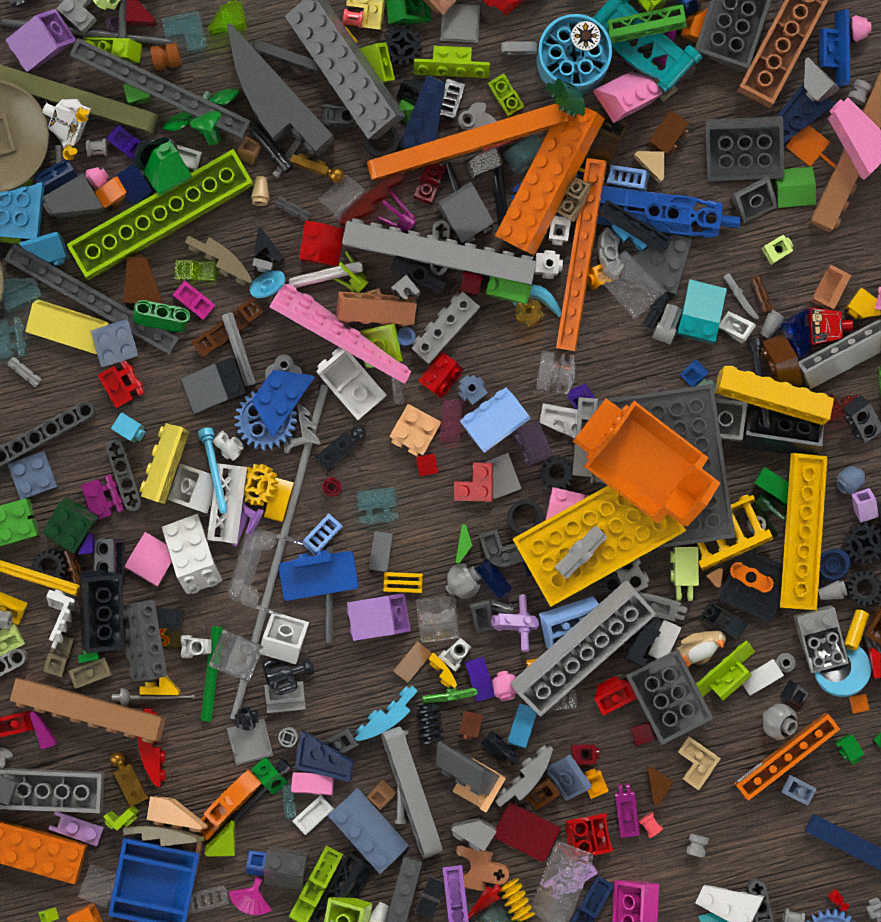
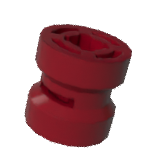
(333, 489)

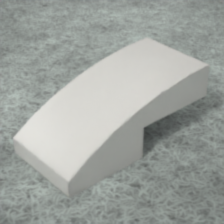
(762, 677)

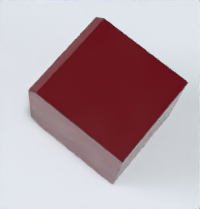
(471, 283)

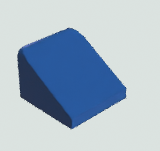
(694, 373)
(256, 863)

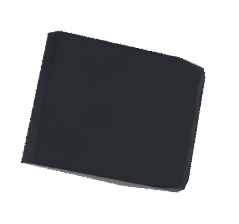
(794, 694)

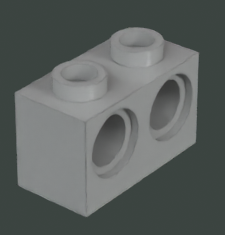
(635, 570)

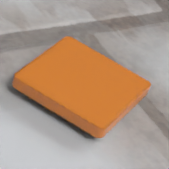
(859, 703)

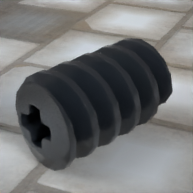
(430, 723)

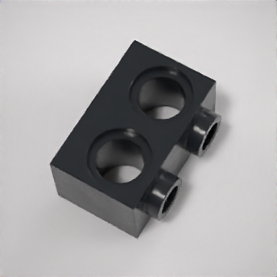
(862, 418)
(109, 555)

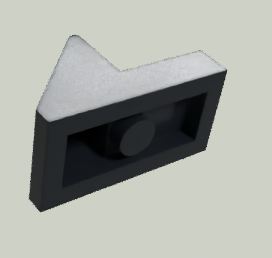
(264, 243)

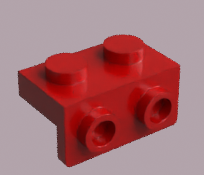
(441, 375)

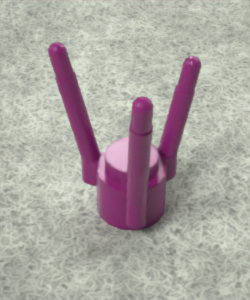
(405, 221)

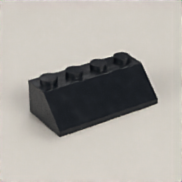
(101, 611)

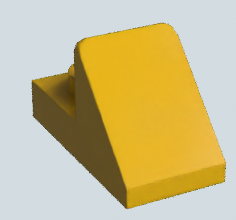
(165, 687)

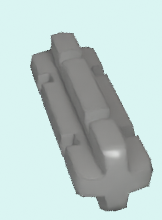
(23, 371)

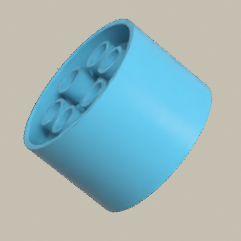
(588, 80)

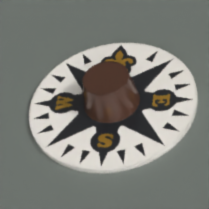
(585, 35)

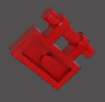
(116, 387)

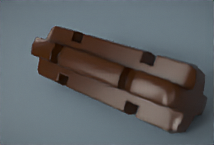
(761, 294)

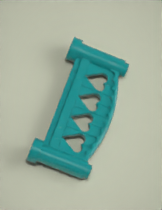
(677, 61)

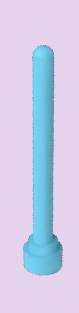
(206, 436)

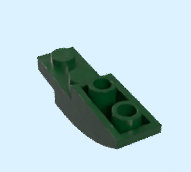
(567, 97)

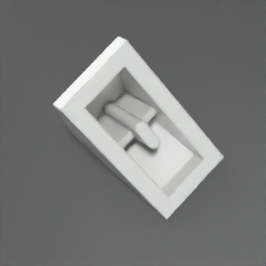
(736, 327)

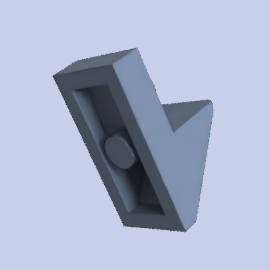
(798, 790)

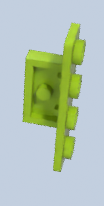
(451, 62)
(728, 674)

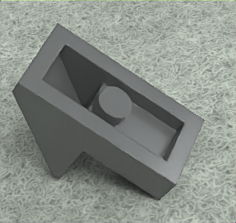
(341, 741)

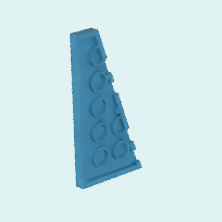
(21, 212)

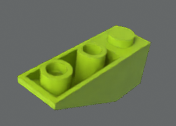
(120, 47)

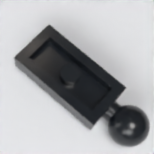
(340, 447)

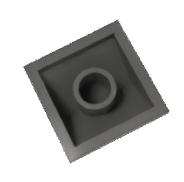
(754, 200)

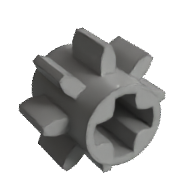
(874, 909)

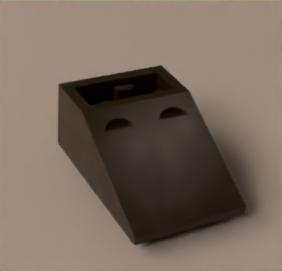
(607, 140)

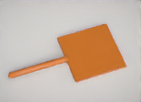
(809, 146)

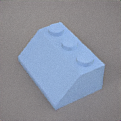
(495, 419)

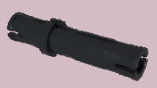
(257, 132)

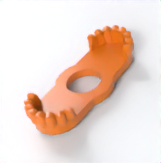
(761, 583)

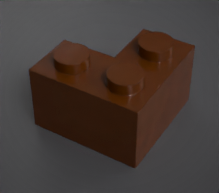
(782, 360)

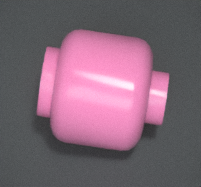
(502, 686)

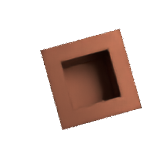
(470, 725)

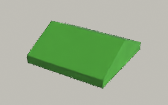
(796, 188)
(464, 544)

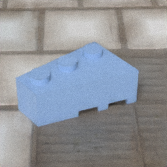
(560, 620)

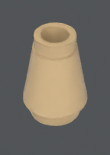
(260, 192)

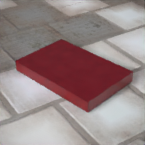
(526, 831)

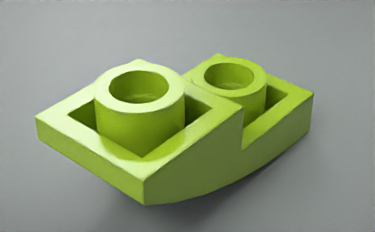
(505, 94)

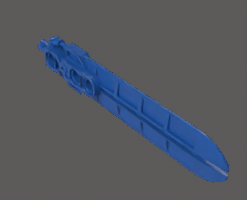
(664, 203)

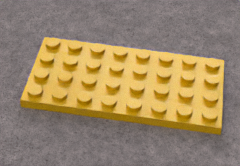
(628, 535)

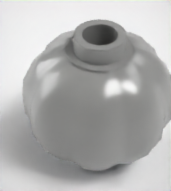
(463, 581)
(779, 721)

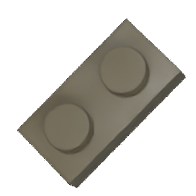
(90, 672)

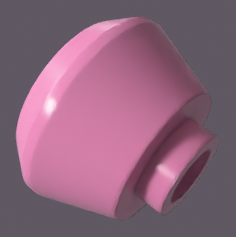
(859, 28)
(96, 177)

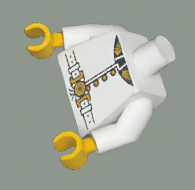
(67, 123)

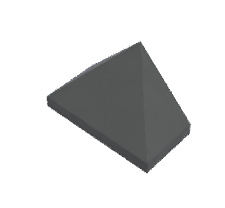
(482, 616)

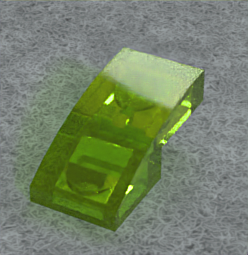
(195, 270)

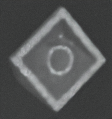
(342, 196)

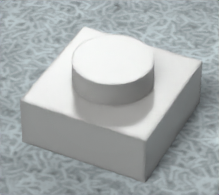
(263, 265)

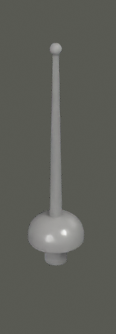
(124, 697)

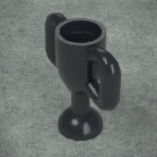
(283, 674)

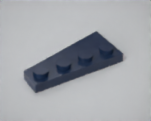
(802, 112)
(425, 116)

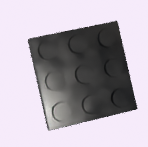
(749, 598)

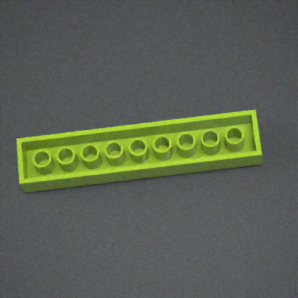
(160, 215)

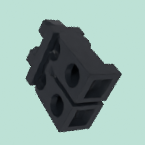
(641, 641)

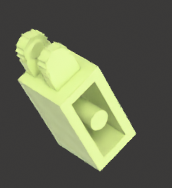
(685, 570)

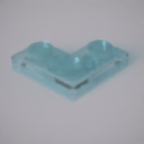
(190, 26)

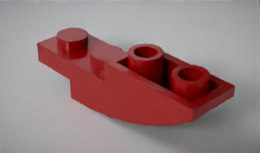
(152, 757)

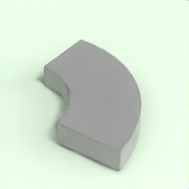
(607, 247)

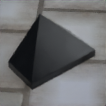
(410, 90)

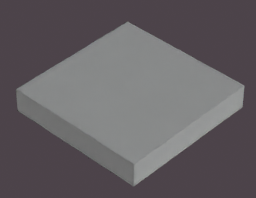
(504, 476)

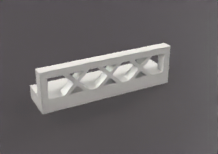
(230, 521)

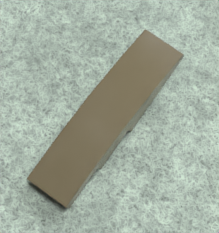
(167, 835)

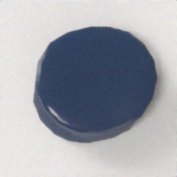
(834, 565)

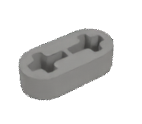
(519, 48)

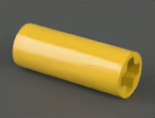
(856, 630)

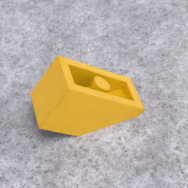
(862, 305)

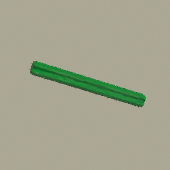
(210, 679)

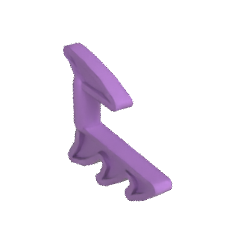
(255, 518)

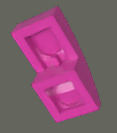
(193, 300)

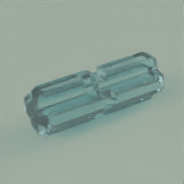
(289, 805)

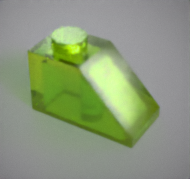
(228, 13)

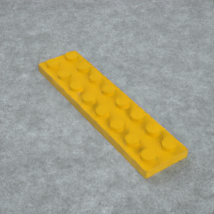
(803, 531)

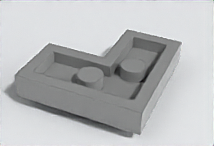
(77, 14)

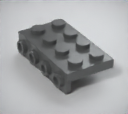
(143, 641)

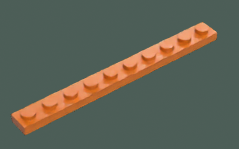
(581, 257)

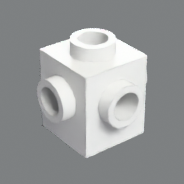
(548, 257)

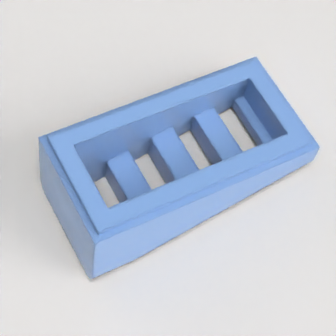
(636, 172)
(313, 549)

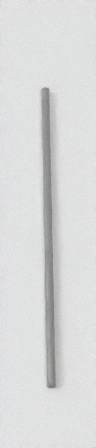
(281, 543)

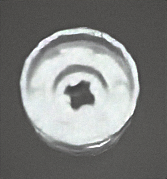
(555, 372)

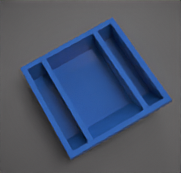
(153, 882)

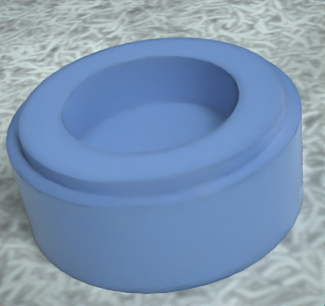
(405, 336)

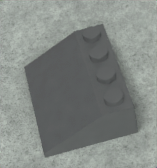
(732, 31)
(745, 148)
(669, 696)

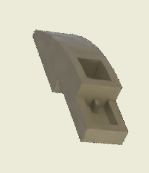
(227, 262)

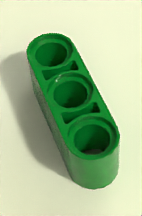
(153, 311)

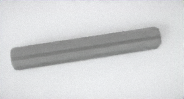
(238, 349)

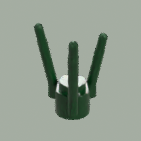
(764, 504)

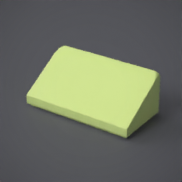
(10, 639)

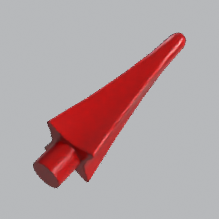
(488, 897)

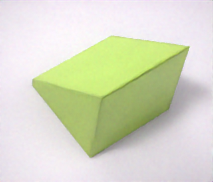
(48, 915)

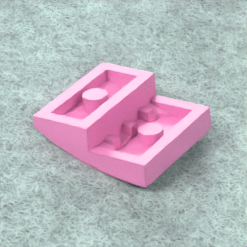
(150, 559)

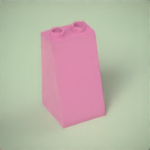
(858, 136)

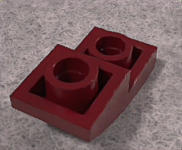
(429, 183)

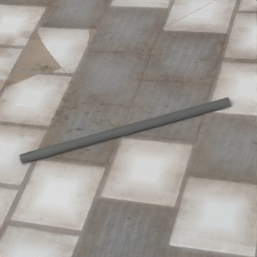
(97, 33)

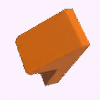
(111, 193)

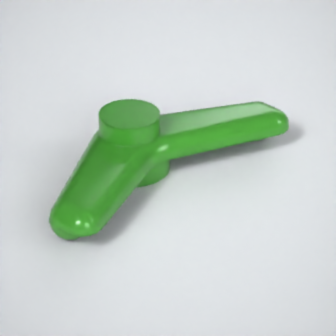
(450, 695)

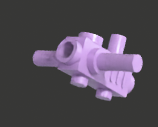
(522, 622)

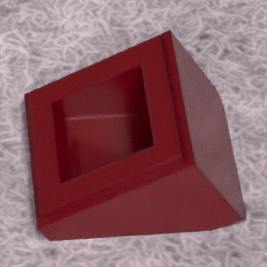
(642, 733)

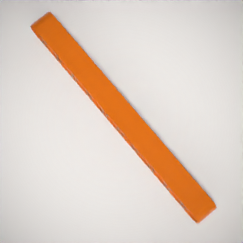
(467, 142)

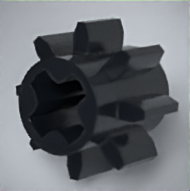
(246, 718)

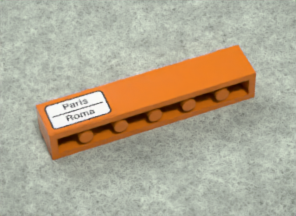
(786, 756)

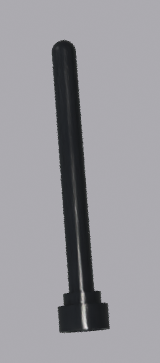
(755, 347)
(282, 767)

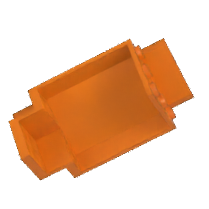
(646, 462)

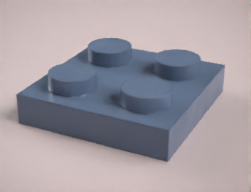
(114, 343)
(32, 475)
(568, 777)

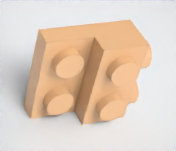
(414, 430)

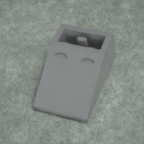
(821, 638)

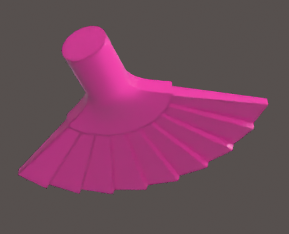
(250, 899)

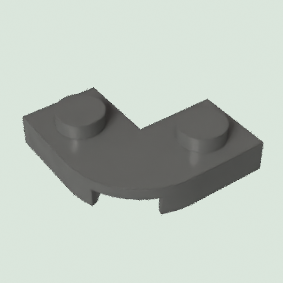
(498, 554)

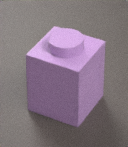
(865, 505)

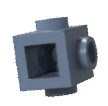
(475, 396)

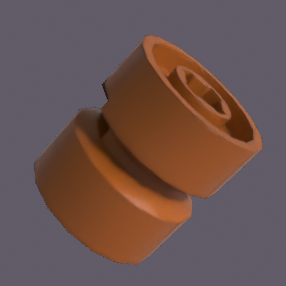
(166, 56)

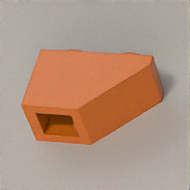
(694, 25)

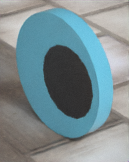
(847, 678)

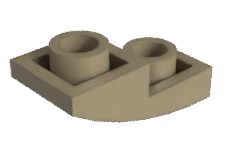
(576, 197)

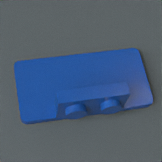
(318, 574)

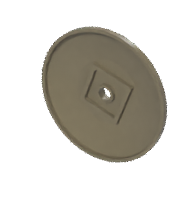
(22, 136)

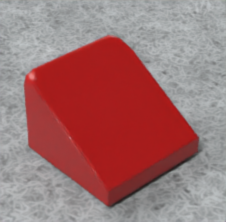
(427, 465)

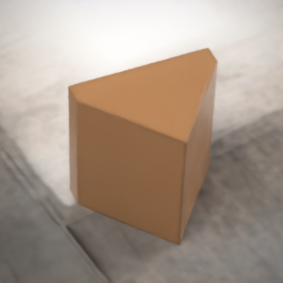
(715, 577)

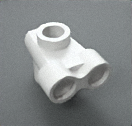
(229, 448)
(192, 647)
(453, 658)

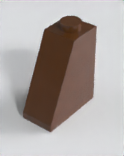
(140, 281)

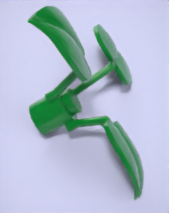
(206, 122)

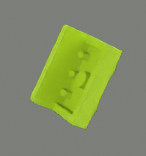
(126, 818)

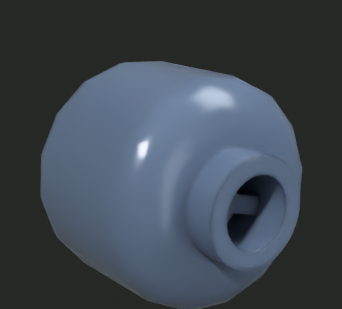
(850, 480)

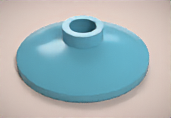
(267, 284)

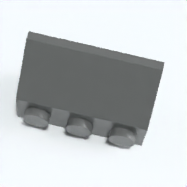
(465, 770)

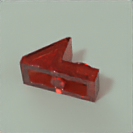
(837, 408)

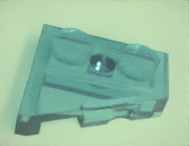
(20, 292)

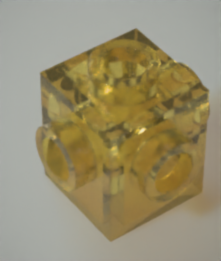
(532, 318)

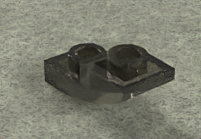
(483, 163)

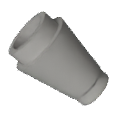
(772, 324)
(833, 591)

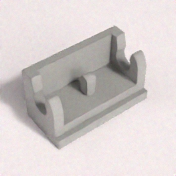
(405, 286)

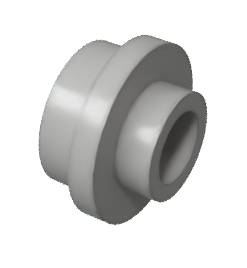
(779, 661)

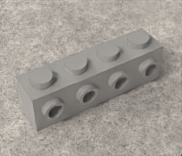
(445, 328)

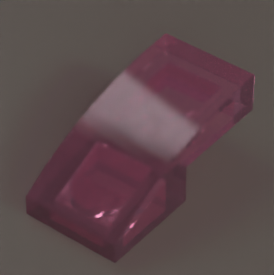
(451, 420)

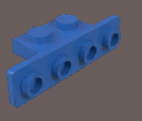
(835, 48)

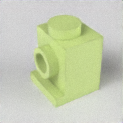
(782, 242)

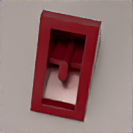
(137, 15)

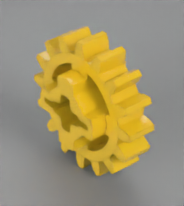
(259, 485)

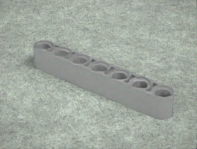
(411, 792)

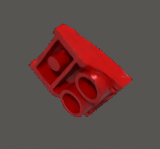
(589, 834)

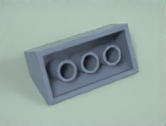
(368, 830)

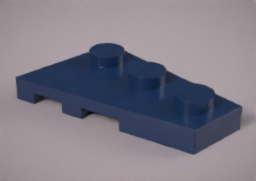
(322, 759)

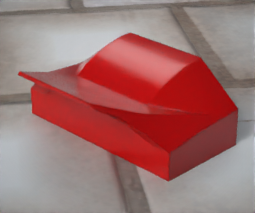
(613, 694)

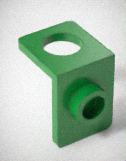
(268, 774)

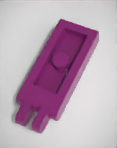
(627, 812)

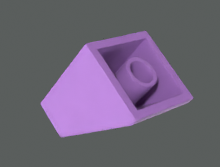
(40, 39)
(378, 617)

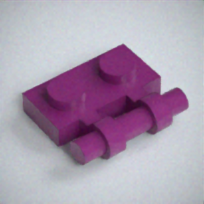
(96, 498)

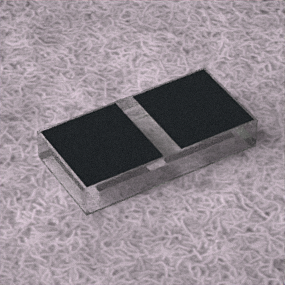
(430, 897)

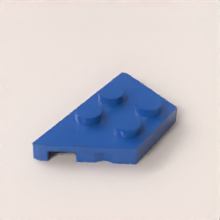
(279, 397)

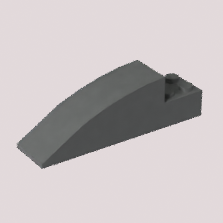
(274, 102)

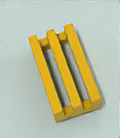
(386, 582)

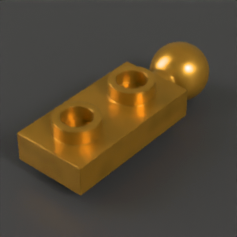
(319, 167)
(128, 780)

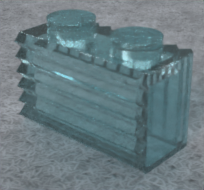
(522, 154)

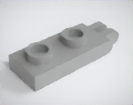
(664, 607)

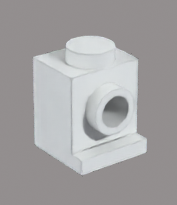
(562, 224)

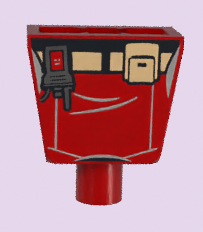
(826, 326)

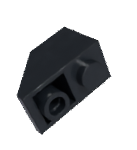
(724, 620)

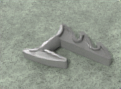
(307, 435)

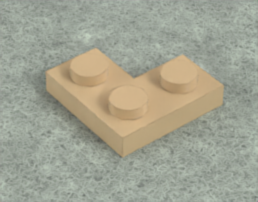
(703, 762)

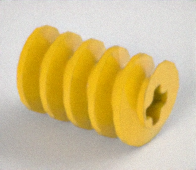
(516, 901)

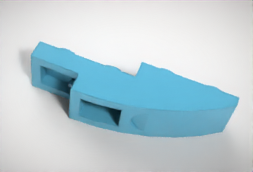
(381, 721)

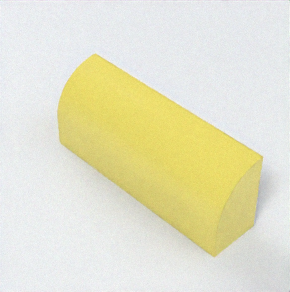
(63, 325)

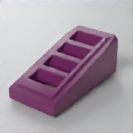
(43, 733)

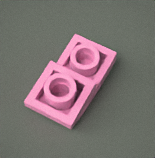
(312, 783)

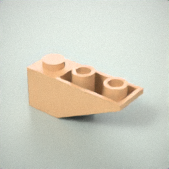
(172, 812)

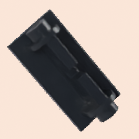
(508, 754)

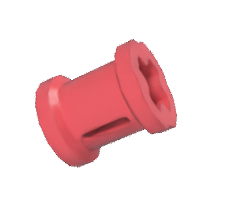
(348, 14)
(650, 824)

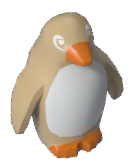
(701, 646)

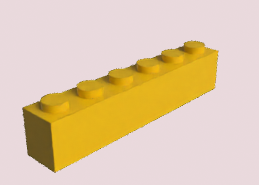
(774, 395)

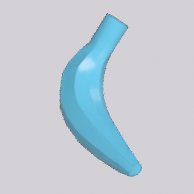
(544, 296)

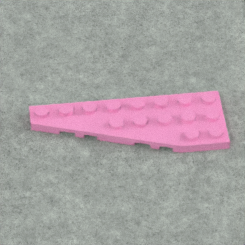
(319, 320)

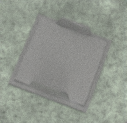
(461, 24)
(250, 744)

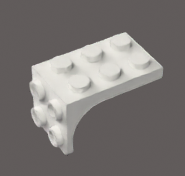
(350, 383)
(191, 554)

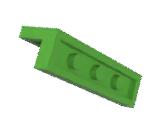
(649, 27)

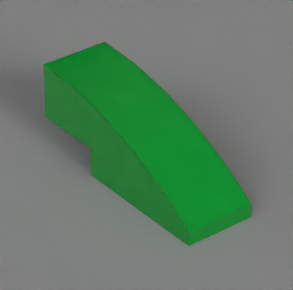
(773, 485)

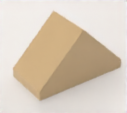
(652, 162)

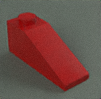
(15, 724)

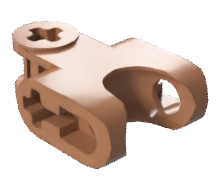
(481, 868)

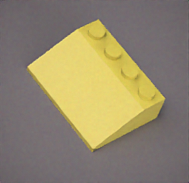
(165, 463)

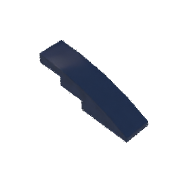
(592, 901)

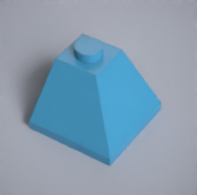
(48, 248)

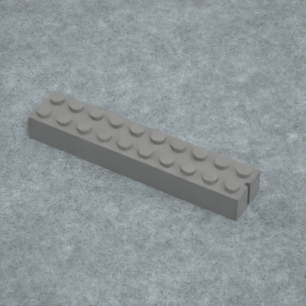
(437, 252)

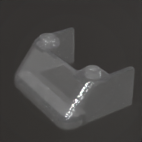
(240, 585)

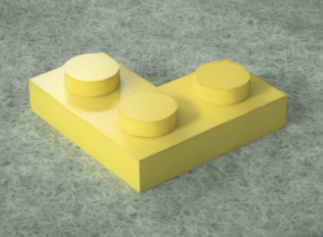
(372, 14)

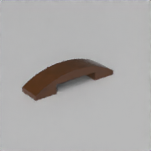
(218, 335)

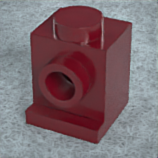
(576, 750)

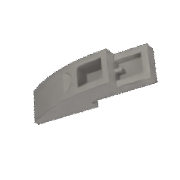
(586, 409)
(532, 770)

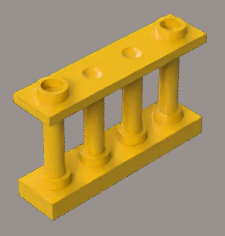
(743, 544)

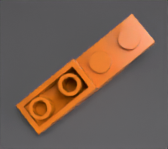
(229, 802)

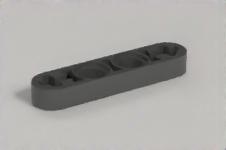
(286, 56)
(121, 476)

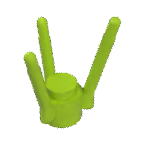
(357, 281)

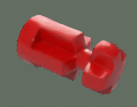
(837, 899)

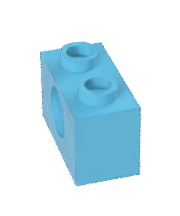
(129, 428)

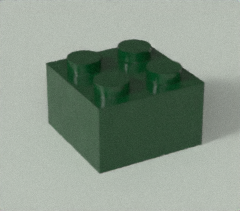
(70, 525)

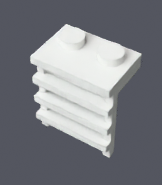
(66, 604)

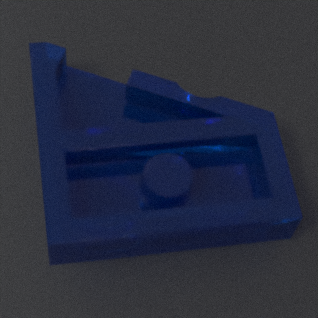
(797, 332)

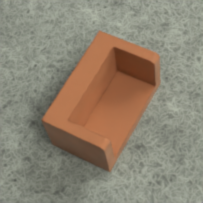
(831, 288)

